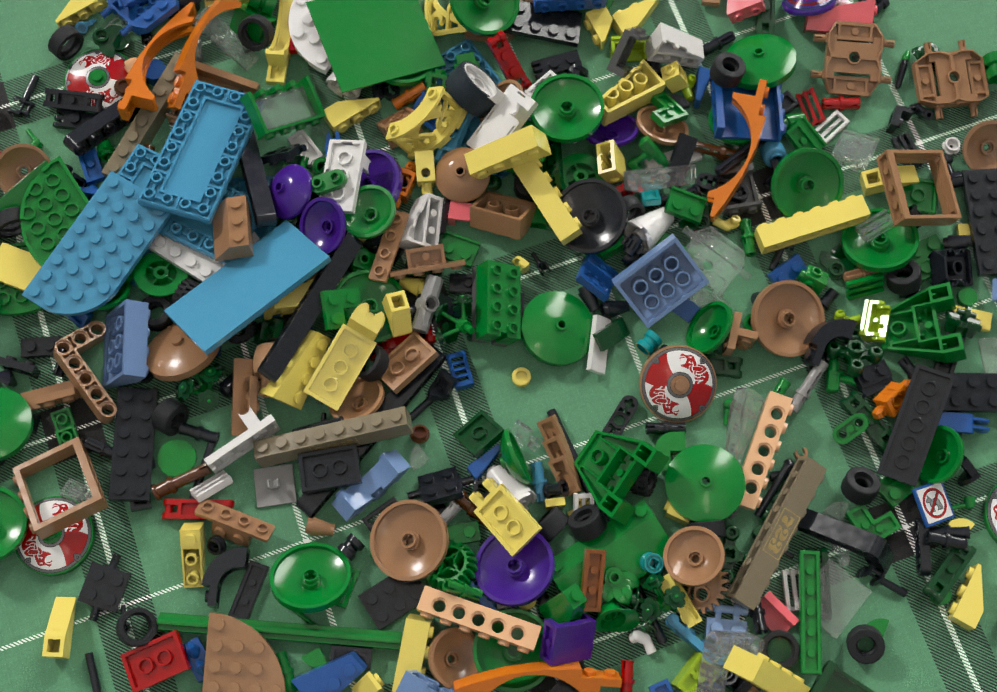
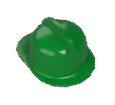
(615, 618)

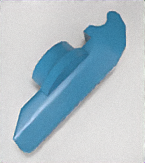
(83, 26)

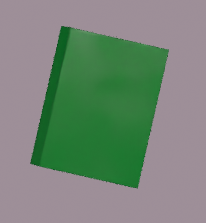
(254, 30)

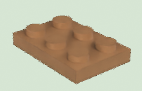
(408, 361)

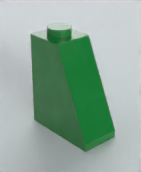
(565, 606)

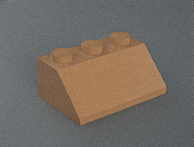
(502, 215)
(233, 229)

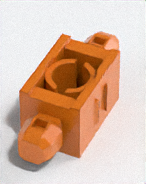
(409, 175)
(890, 399)

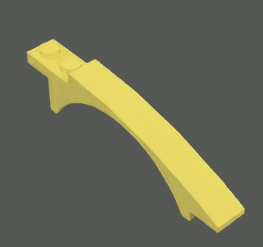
(278, 52)

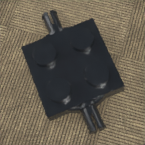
(440, 487)
(104, 587)

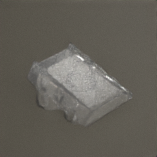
(854, 149)

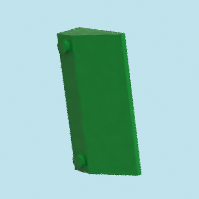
(622, 544)

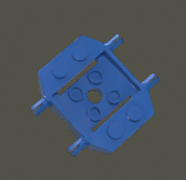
(139, 18)

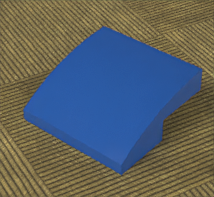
(596, 276)

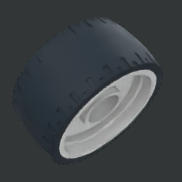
(471, 88)

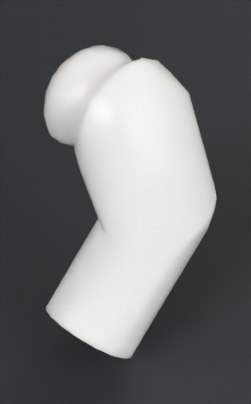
(643, 638)

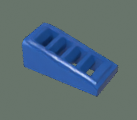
(703, 78)
(465, 383)
(480, 465)

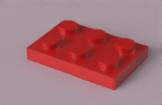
(155, 661)

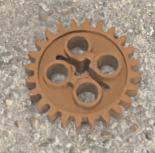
(714, 591)

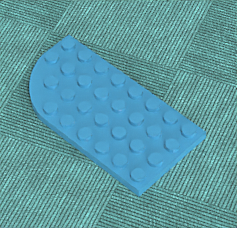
(97, 251)

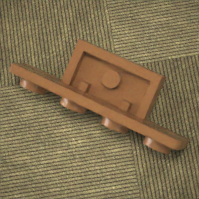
(388, 248)
(426, 259)
(244, 393)
(51, 395)
(234, 524)

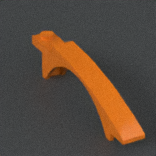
(186, 62)
(137, 92)
(752, 110)
(582, 679)

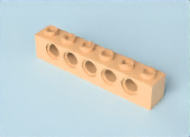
(783, 405)
(432, 596)

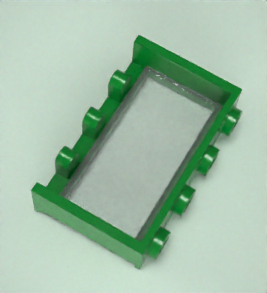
(283, 108)

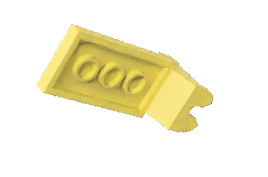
(345, 357)

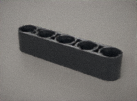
(96, 130)

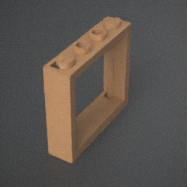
(895, 193)
(72, 515)

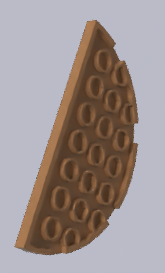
(239, 658)

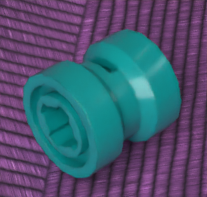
(648, 343)
(651, 562)

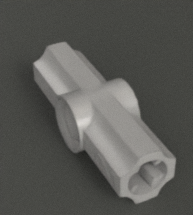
(423, 313)

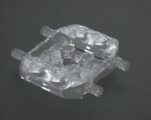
(725, 258)

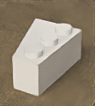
(672, 45)
(423, 222)

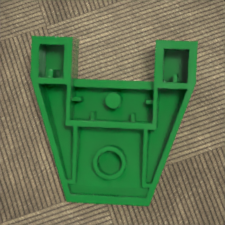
(916, 328)
(610, 468)

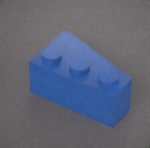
(331, 676)

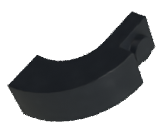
(822, 334)
(219, 569)

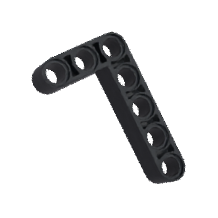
(871, 546)

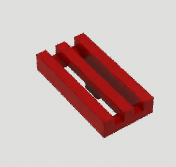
(811, 91)

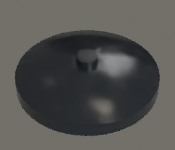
(600, 212)

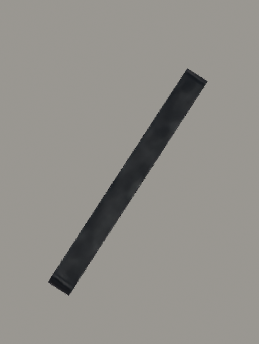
(312, 502)

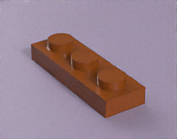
(593, 578)

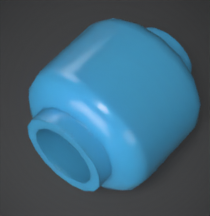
(772, 150)

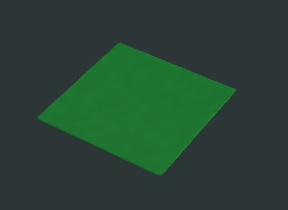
(374, 40)

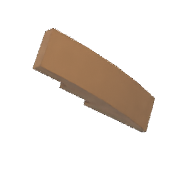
(560, 455)

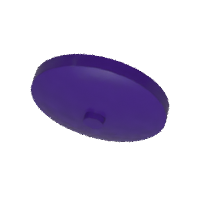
(383, 172)
(518, 578)

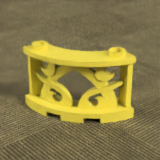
(434, 11)
(406, 131)

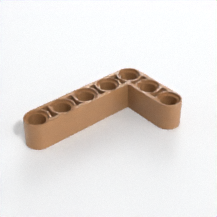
(83, 371)

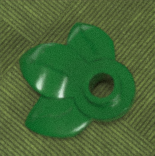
(621, 587)

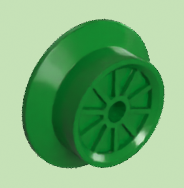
(579, 167)
(157, 276)

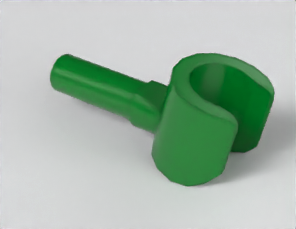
(35, 141)
(726, 404)
(969, 503)

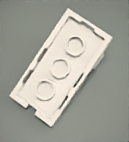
(505, 117)
(351, 160)
(244, 442)

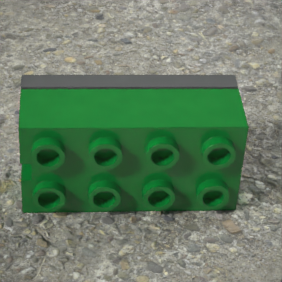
(496, 303)

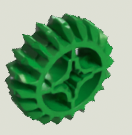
(452, 566)

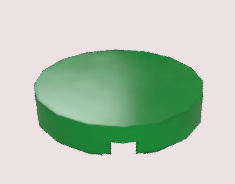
(176, 457)

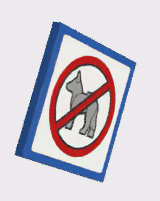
(933, 504)

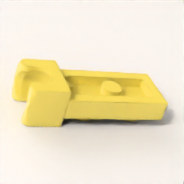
(687, 613)

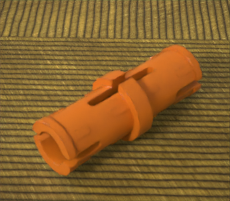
(409, 95)

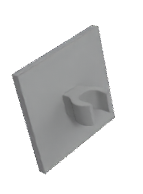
(275, 485)

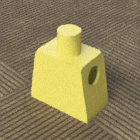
(425, 166)
(611, 168)

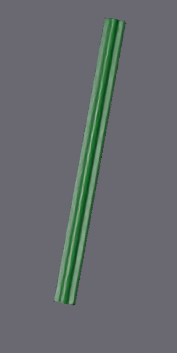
(290, 631)

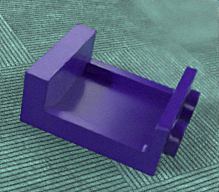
(567, 640)

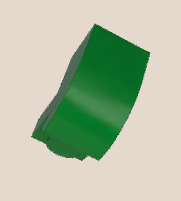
(671, 444)

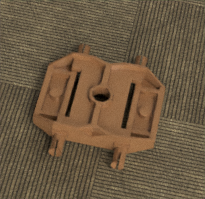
(837, 58)
(966, 91)

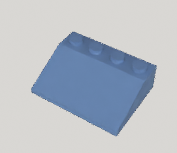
(660, 280)
(126, 344)

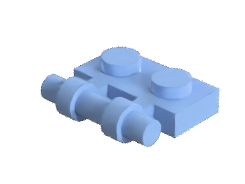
(725, 624)

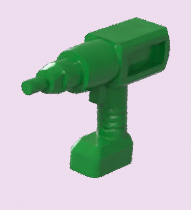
(651, 151)
(834, 377)

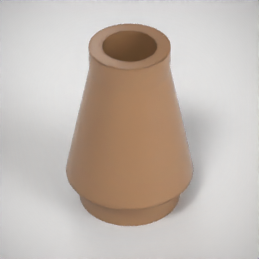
(319, 527)

